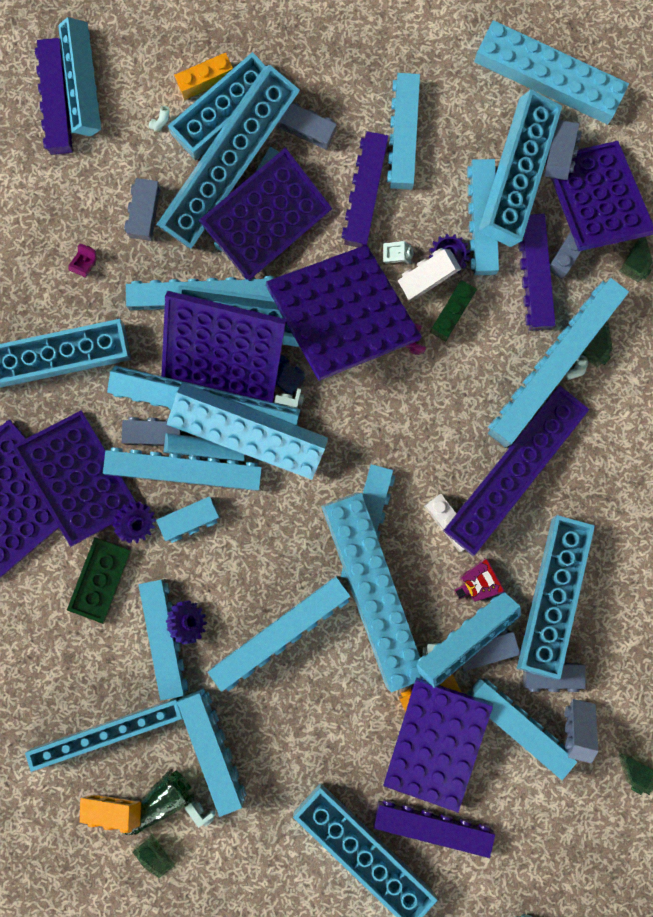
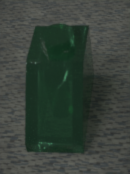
(638, 261)
(600, 347)
(637, 774)
(153, 856)

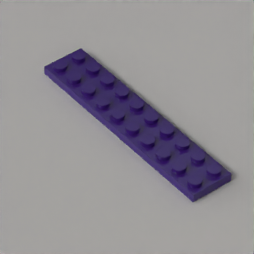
(515, 470)

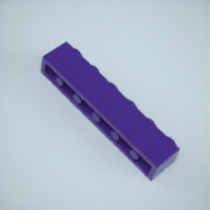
(54, 97)
(366, 189)
(537, 275)
(434, 829)

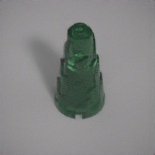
(164, 799)

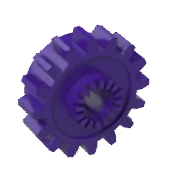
(456, 246)
(125, 525)
(186, 622)

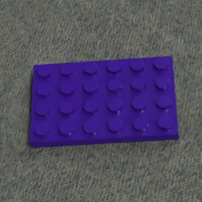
(602, 198)
(265, 214)
(68, 475)
(438, 744)

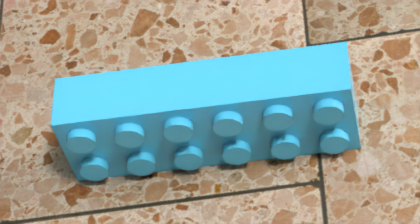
(205, 118)
(524, 731)
(211, 752)

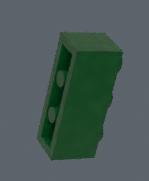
(453, 310)

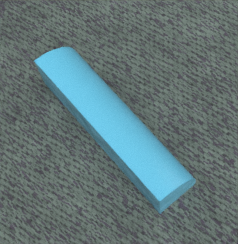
(199, 447)

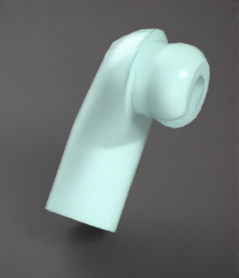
(162, 120)
(579, 368)

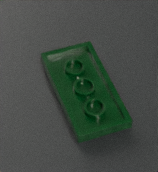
(99, 580)

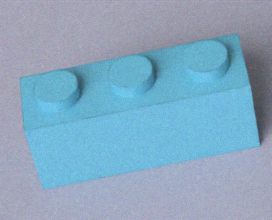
(188, 520)

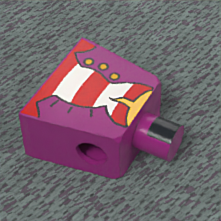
(479, 582)

